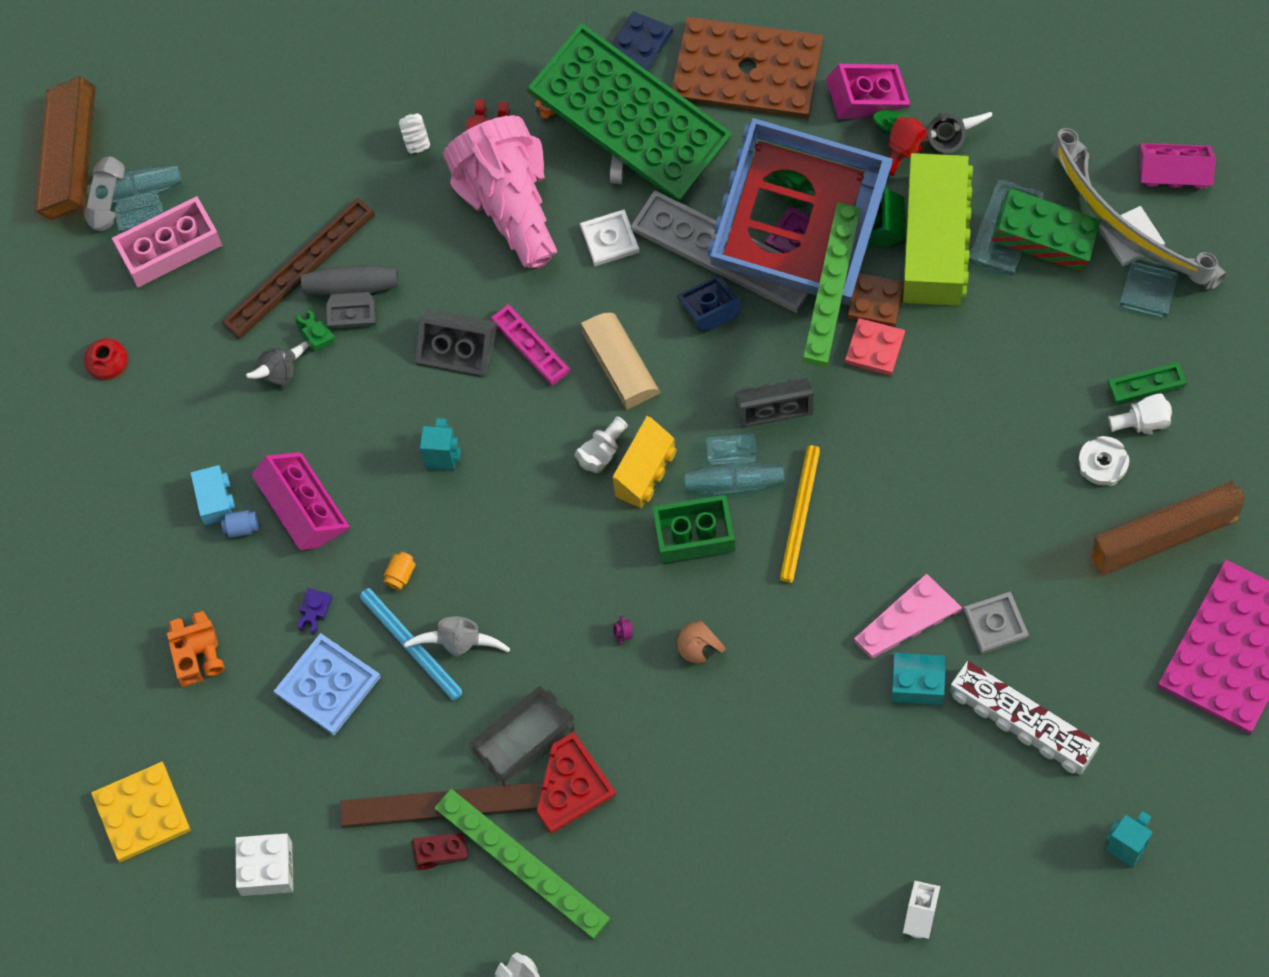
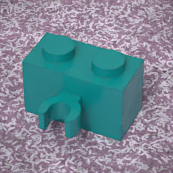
(439, 446)
(1129, 838)

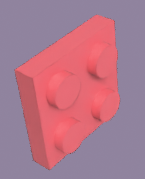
(875, 347)

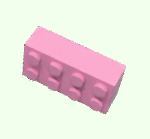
(167, 241)

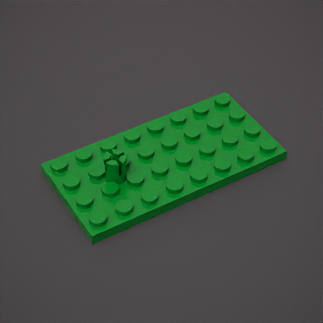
(629, 112)

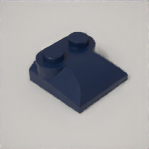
(710, 304)

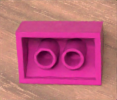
(1176, 165)

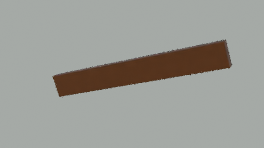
(303, 262)
(422, 805)

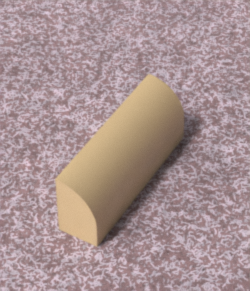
(619, 359)

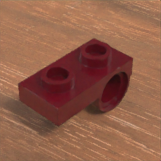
(439, 849)

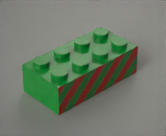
(1045, 230)

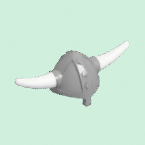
(457, 636)

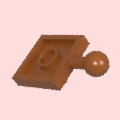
(876, 299)

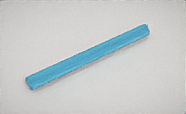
(417, 651)

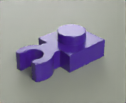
(314, 606)

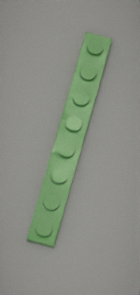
(831, 285)
(522, 864)

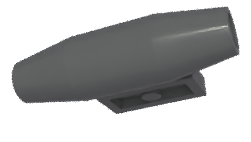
(350, 292)

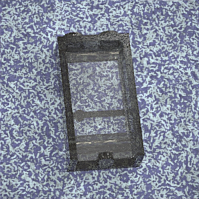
(522, 735)

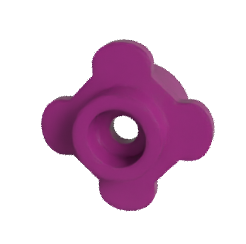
(622, 630)

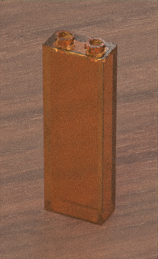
(65, 148)
(1167, 528)

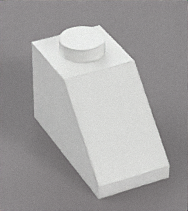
(921, 910)

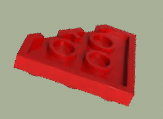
(571, 785)

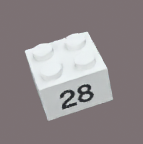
(264, 864)

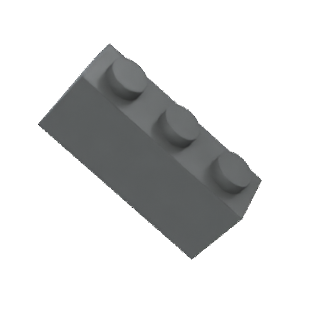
(455, 342)
(774, 402)

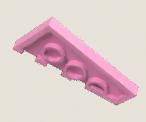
(913, 612)

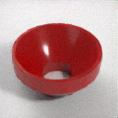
(110, 366)

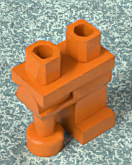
(191, 641)

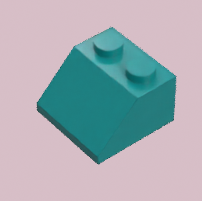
(918, 679)

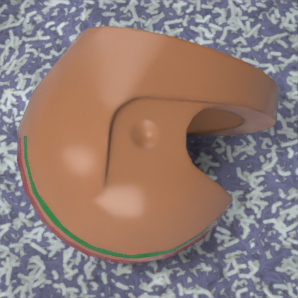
(692, 640)

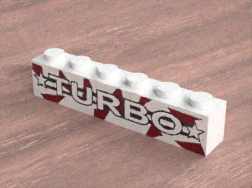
(1024, 718)

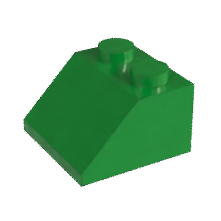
(889, 220)

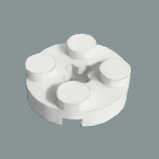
(1098, 473)

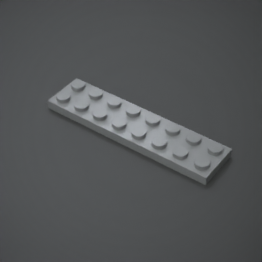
(689, 236)

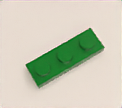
(1147, 383)

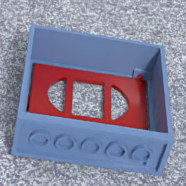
(832, 184)

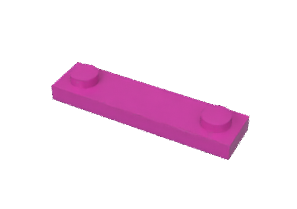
(530, 345)

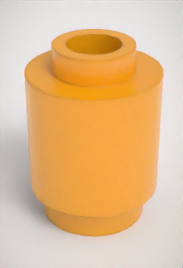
(399, 570)

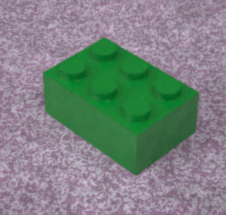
(693, 529)

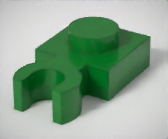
(314, 333)

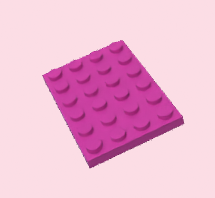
(1226, 651)

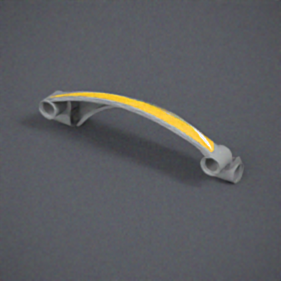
(1074, 159)

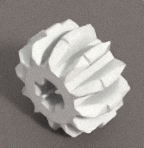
(414, 133)

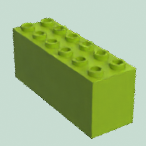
(937, 229)

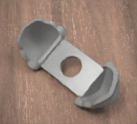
(98, 210)

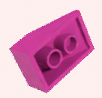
(866, 89)

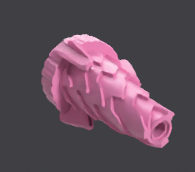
(496, 172)

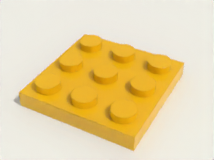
(141, 812)

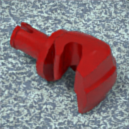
(905, 139)

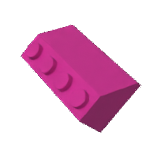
(299, 500)

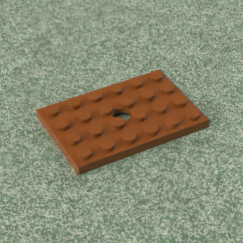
(778, 85)

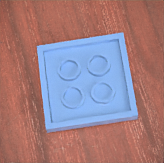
(327, 684)

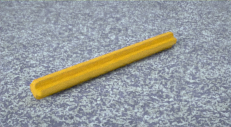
(799, 514)

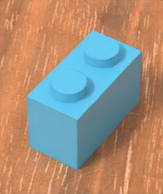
(212, 494)

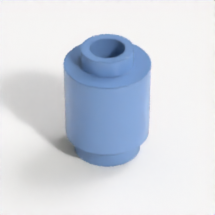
(240, 523)

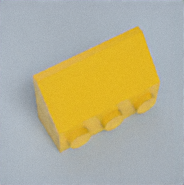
(644, 463)

